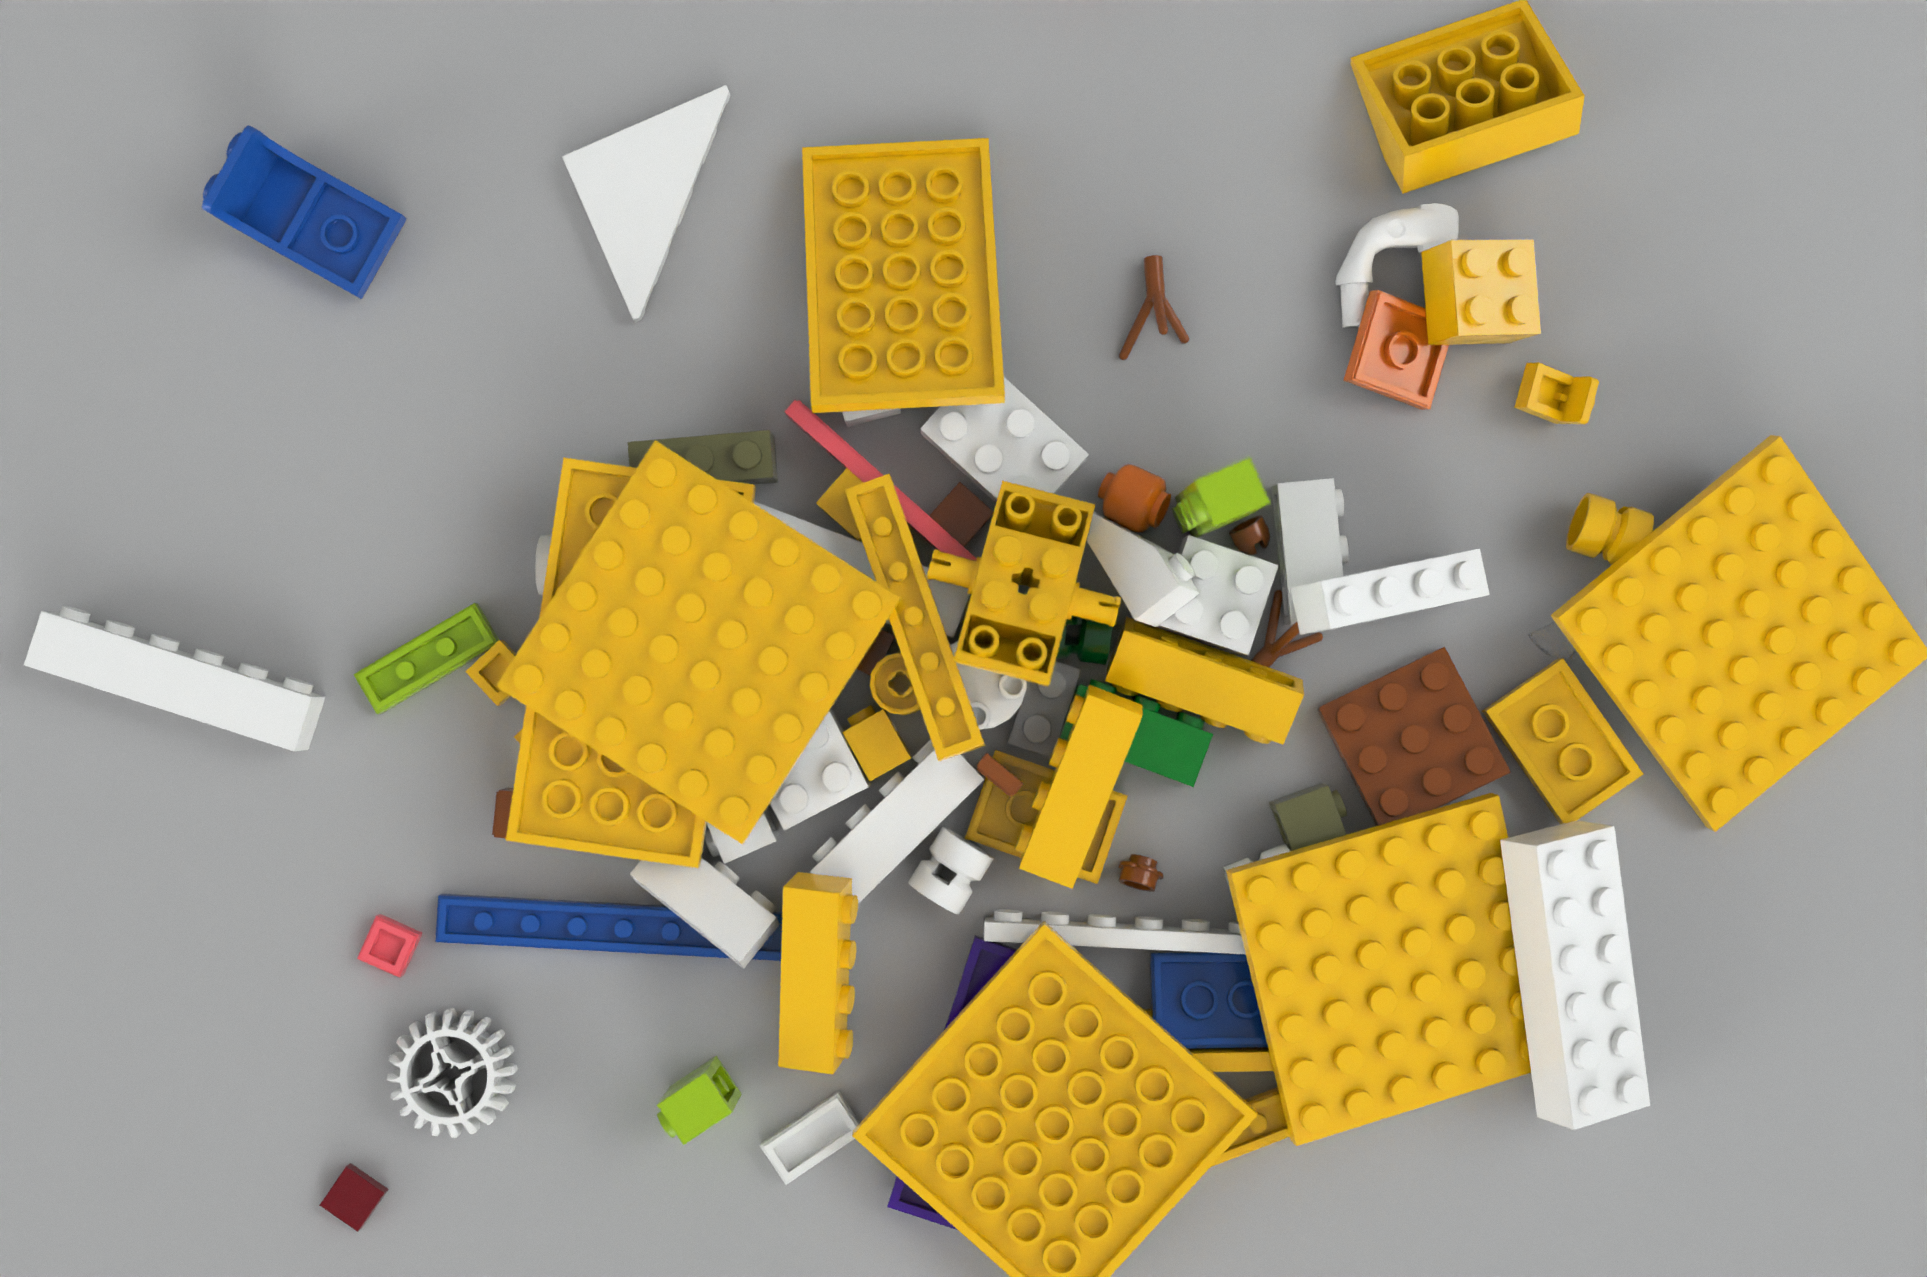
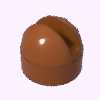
(1249, 533)

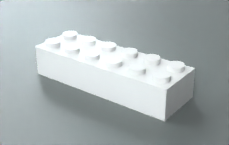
(1575, 973)

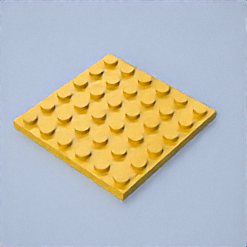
(1742, 633)
(698, 642)
(1385, 967)
(1054, 1118)

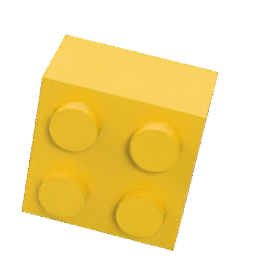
(1480, 292)

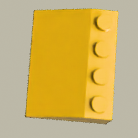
(1467, 95)

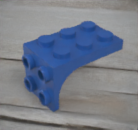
(302, 212)

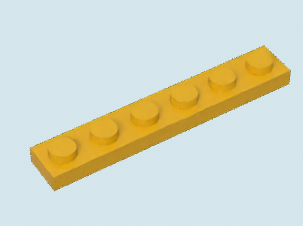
(915, 618)

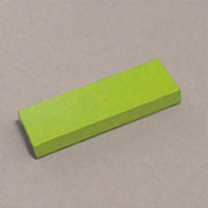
(426, 658)

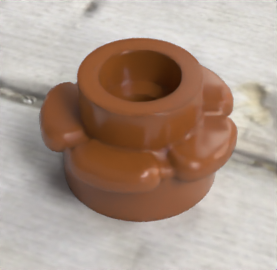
(1140, 873)

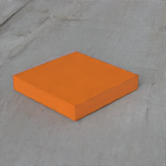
(1394, 352)

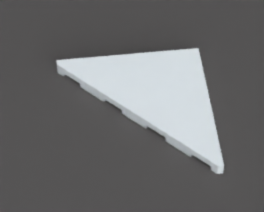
(640, 187)

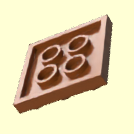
(1413, 739)

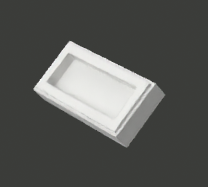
(811, 1138)

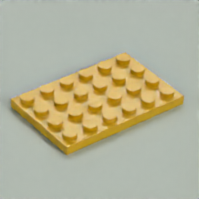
(901, 276)

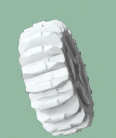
(447, 1053)

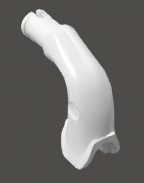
(1403, 228)

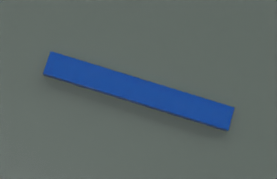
(578, 926)

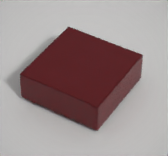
(354, 1197)

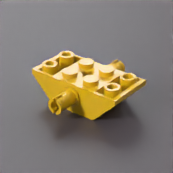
(1032, 543)

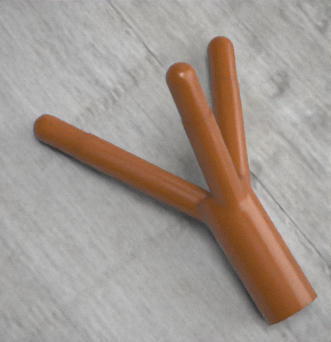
(1155, 296)
(1273, 649)

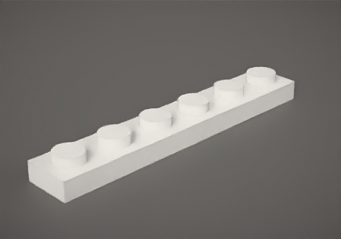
(1104, 932)

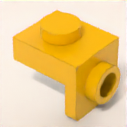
(1556, 395)

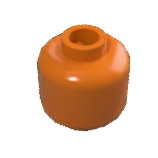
(1134, 498)

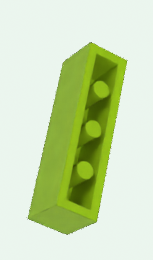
(1220, 499)

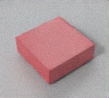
(389, 945)

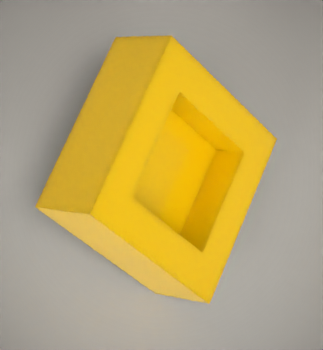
(490, 668)

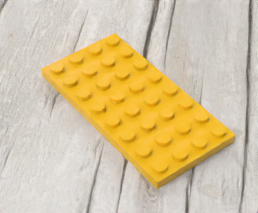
(562, 786)

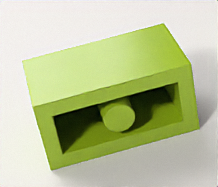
(698, 1101)

